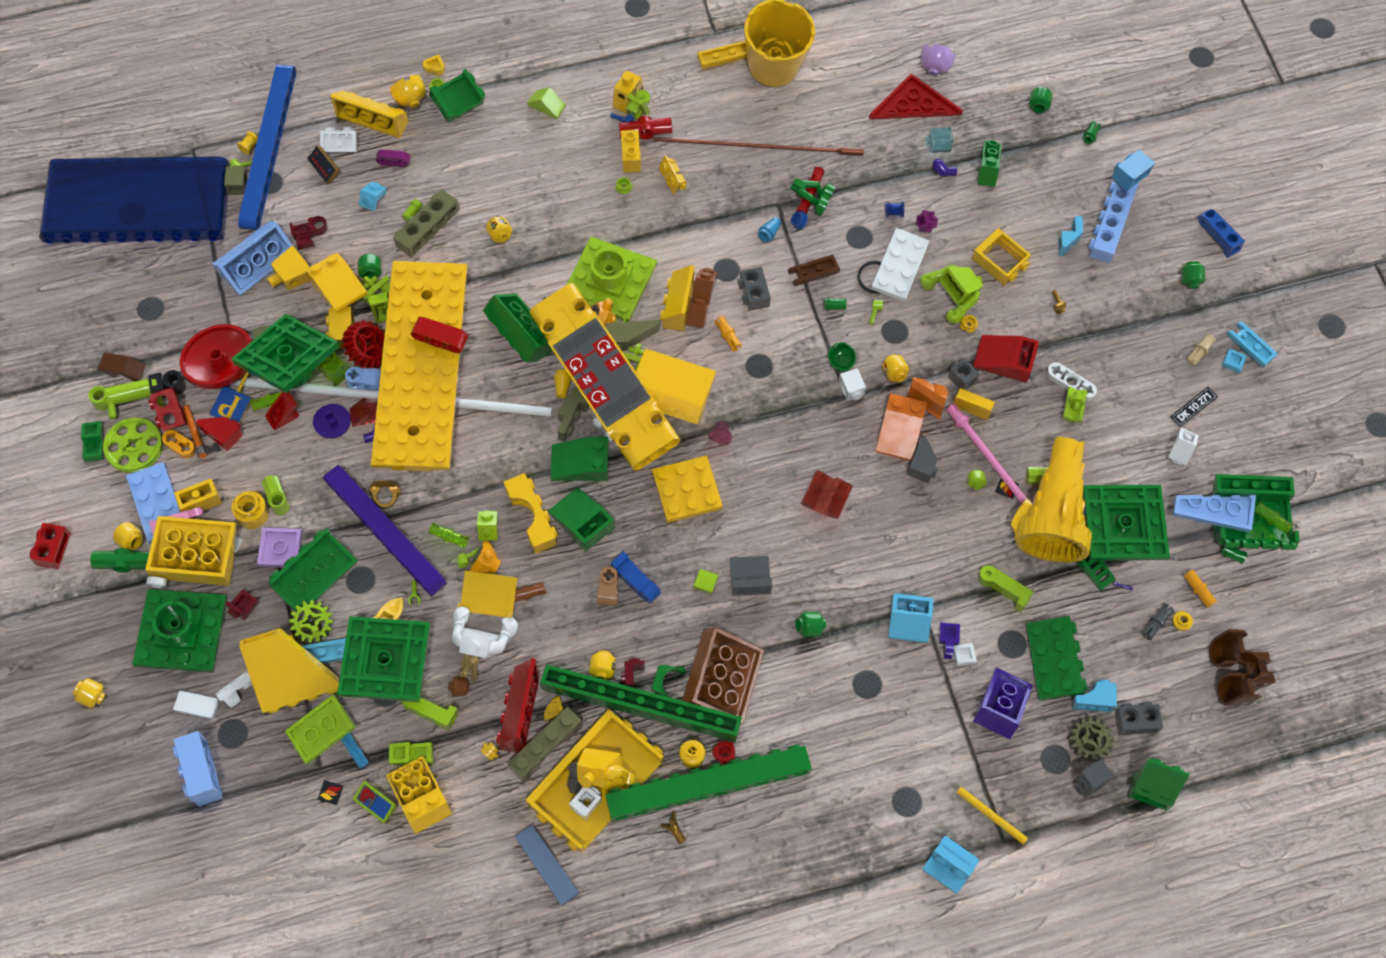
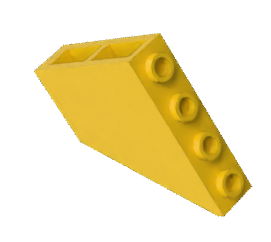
(284, 671)

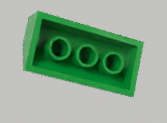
(515, 323)

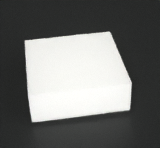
(964, 654)

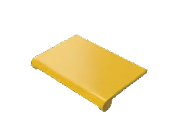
(488, 594)

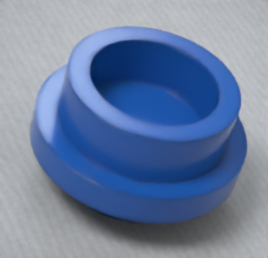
(799, 220)

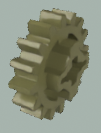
(1088, 730)

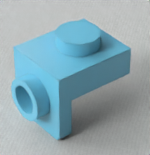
(370, 195)

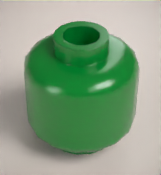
(1040, 99)
(369, 266)
(1193, 274)
(810, 624)

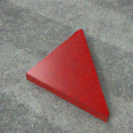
(914, 100)

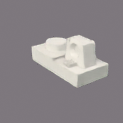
(229, 694)

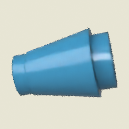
(768, 230)

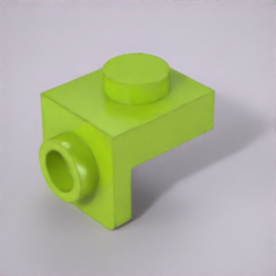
(487, 525)

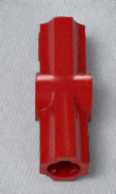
(647, 126)

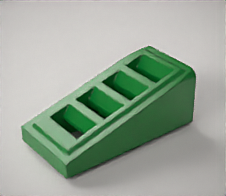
(1085, 566)

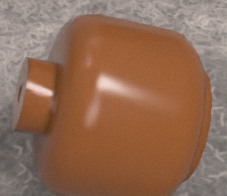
(459, 686)

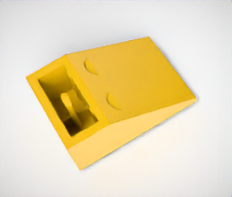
(419, 794)

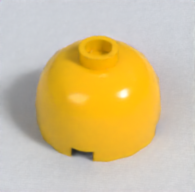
(408, 92)

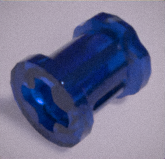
(894, 209)

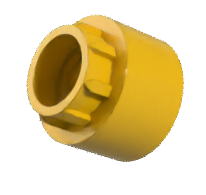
(253, 518)

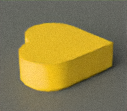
(434, 65)

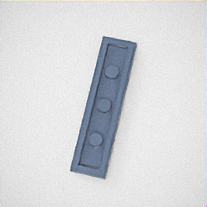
(547, 865)

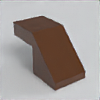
(124, 365)

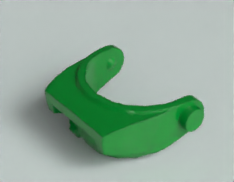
(662, 670)

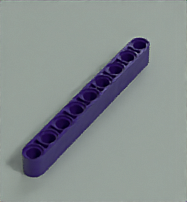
(385, 530)

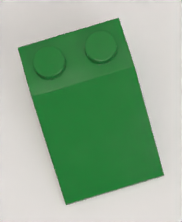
(580, 460)

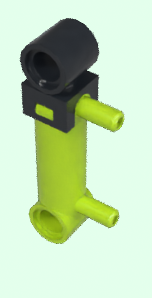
(135, 391)

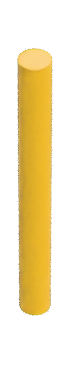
(992, 815)

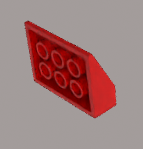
(519, 707)

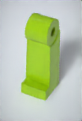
(1006, 586)
(433, 712)

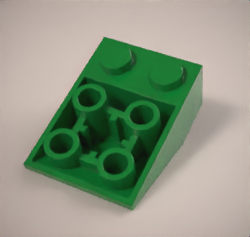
(582, 519)
(1157, 784)

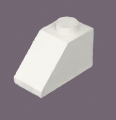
(1183, 447)

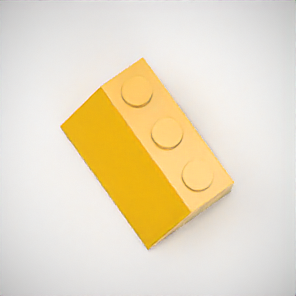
(678, 298)

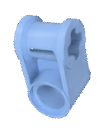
(364, 378)

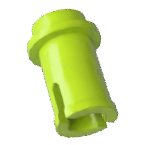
(412, 210)

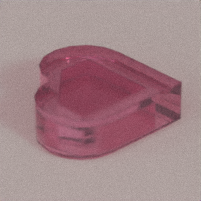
(721, 433)

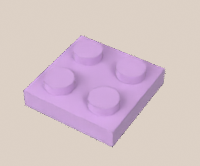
(278, 546)

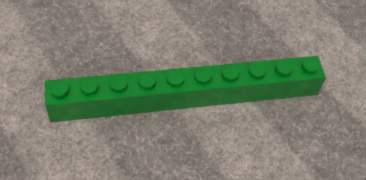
(641, 703)
(707, 783)

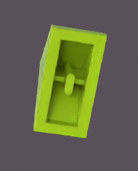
(547, 102)
(379, 306)

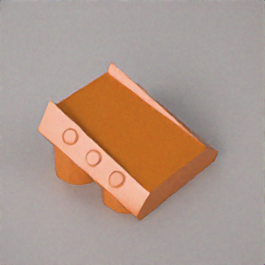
(934, 395)

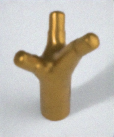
(674, 829)

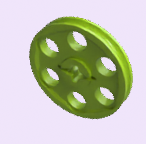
(126, 450)

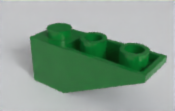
(989, 163)

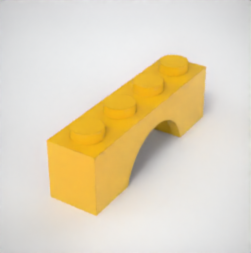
(521, 493)

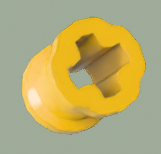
(247, 143)

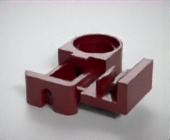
(303, 232)

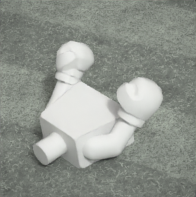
(479, 642)

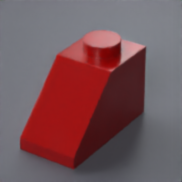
(221, 430)

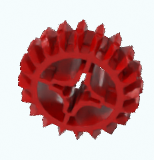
(362, 336)

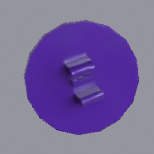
(331, 421)

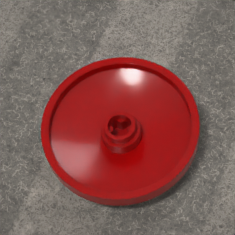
(208, 356)

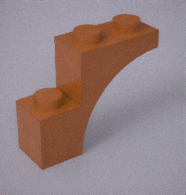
(701, 297)

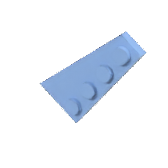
(1227, 512)

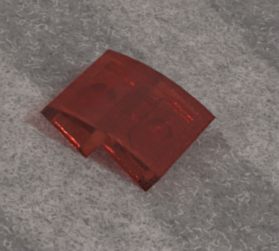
(826, 494)

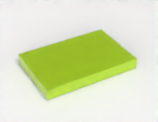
(320, 729)

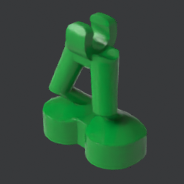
(824, 194)

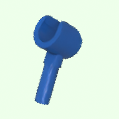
(628, 118)

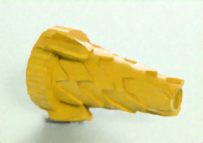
(1055, 522)

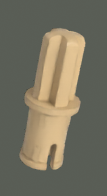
(1201, 349)

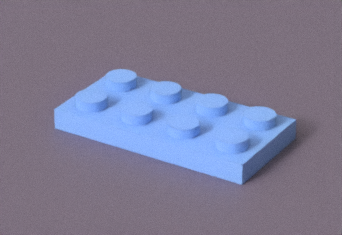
(152, 495)

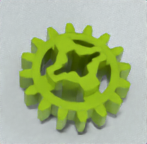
(320, 618)

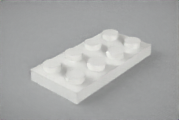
(900, 265)

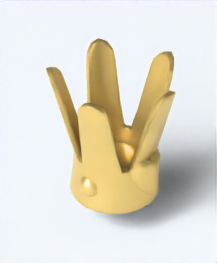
(469, 661)

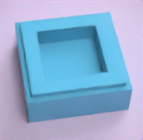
(1234, 360)

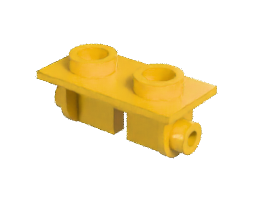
(669, 169)

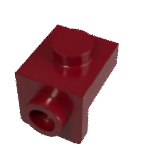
(242, 605)
(631, 665)

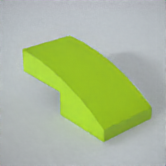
(406, 752)

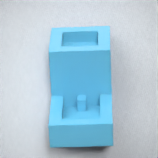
(1070, 238)

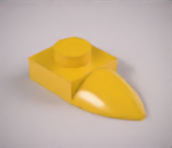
(391, 609)

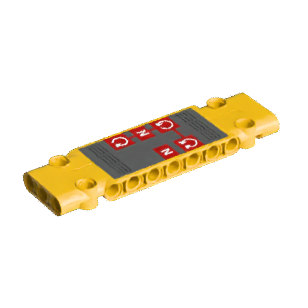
(604, 377)

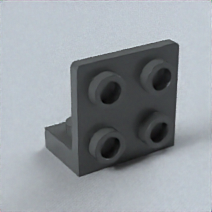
(750, 575)

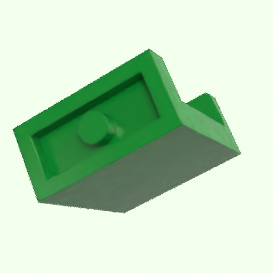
(457, 96)

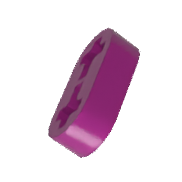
(392, 158)

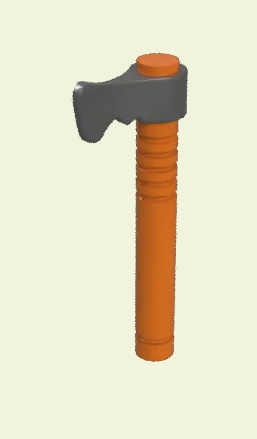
(201, 450)

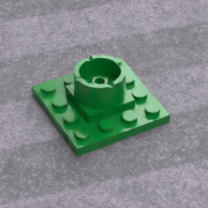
(285, 353)
(1126, 522)
(180, 631)
(384, 659)

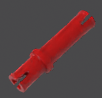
(816, 176)

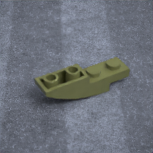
(570, 412)

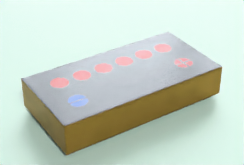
(323, 164)

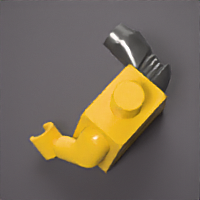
(597, 769)

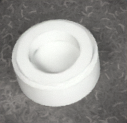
(156, 582)

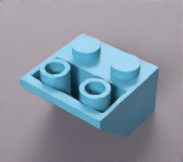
(910, 618)

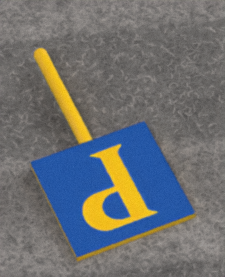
(231, 403)

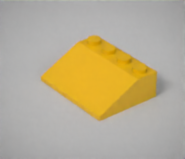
(676, 385)
(192, 550)

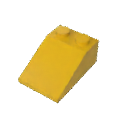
(336, 282)

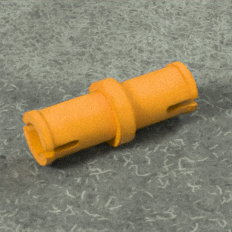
(728, 333)
(1200, 588)

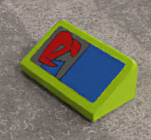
(374, 802)

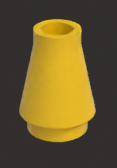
(562, 383)

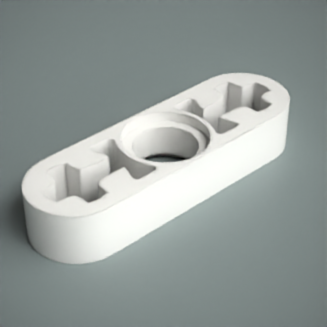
(1070, 374)

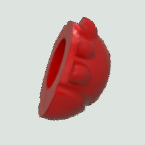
(724, 748)

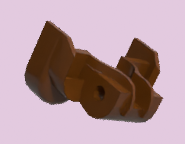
(1239, 688)

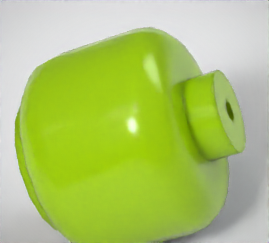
(976, 479)

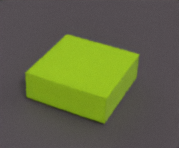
(705, 581)

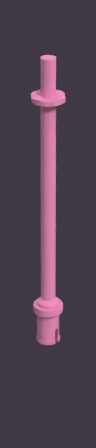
(963, 422)

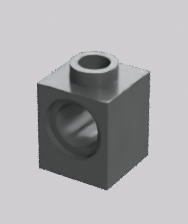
(960, 381)

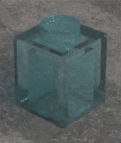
(940, 140)

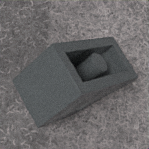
(924, 462)

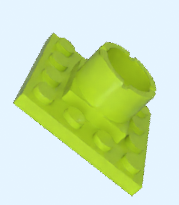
(614, 274)

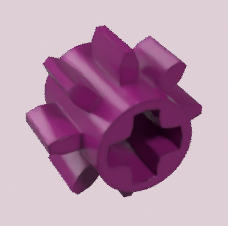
(927, 221)

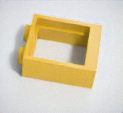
(999, 238)

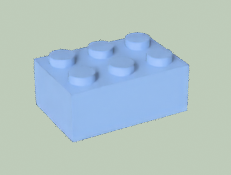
(197, 769)

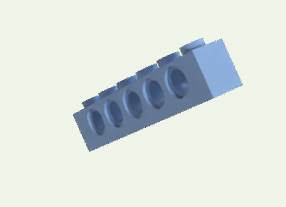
(1103, 249)

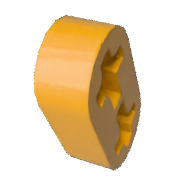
(181, 441)

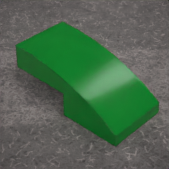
(92, 441)

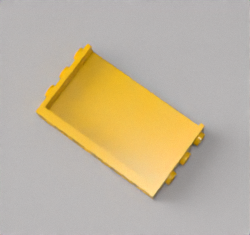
(553, 797)

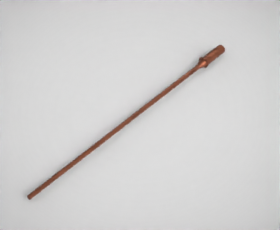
(843, 151)

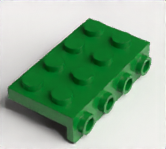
(312, 570)
(1056, 658)

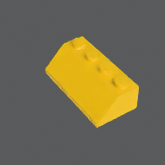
(369, 113)

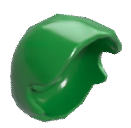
(842, 356)

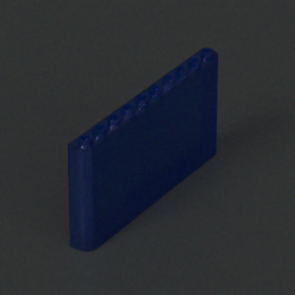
(135, 199)

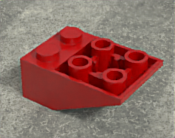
(1006, 356)

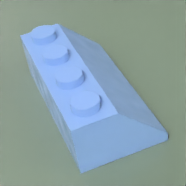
(252, 257)

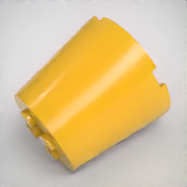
(777, 41)

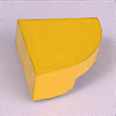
(553, 709)

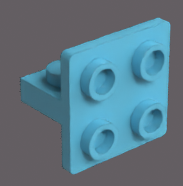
(951, 864)

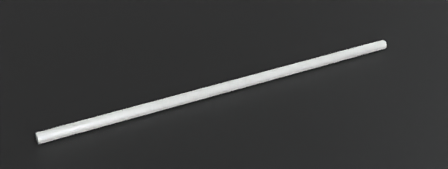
(373, 394)

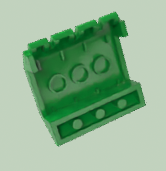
(1271, 491)

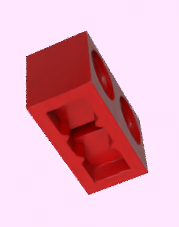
(173, 407)
(55, 546)

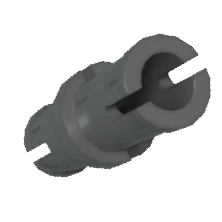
(1157, 621)

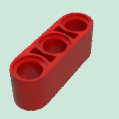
(439, 335)

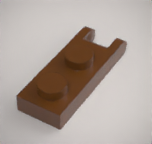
(815, 270)

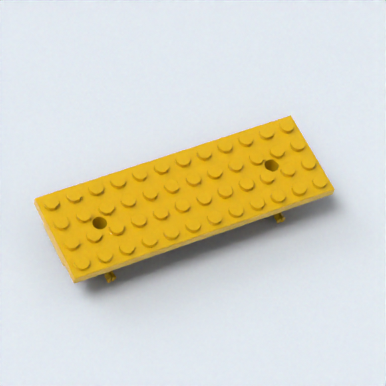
(415, 377)

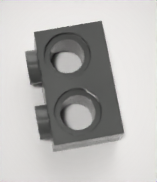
(756, 288)
(1140, 724)
(1092, 779)

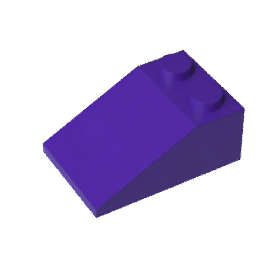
(1003, 703)

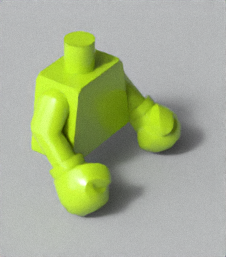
(961, 286)

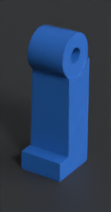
(1221, 232)
(635, 578)

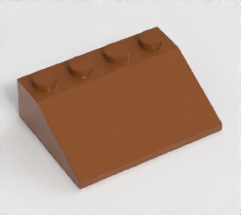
(723, 673)

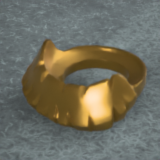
(393, 487)

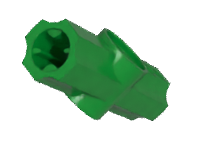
(120, 560)

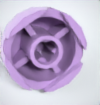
(937, 59)

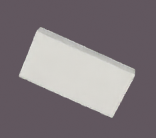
(196, 705)

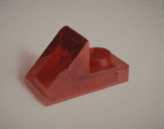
(363, 412)

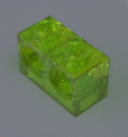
(333, 369)

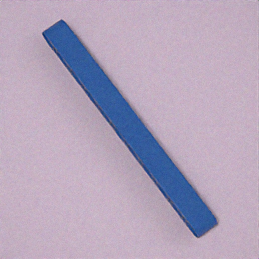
(267, 147)

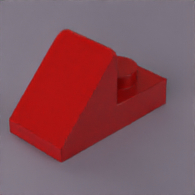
(282, 411)

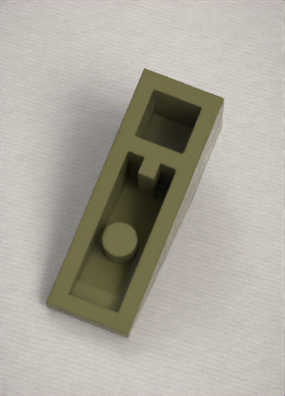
(633, 332)

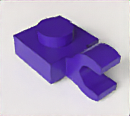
(949, 635)

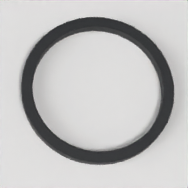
(859, 272)

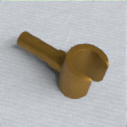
(1060, 306)

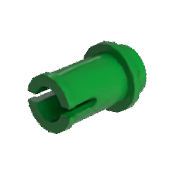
(1090, 136)
(834, 304)
(1234, 554)

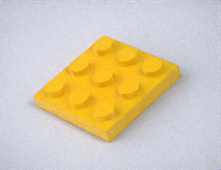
(687, 489)

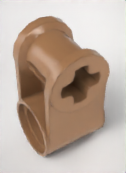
(608, 590)

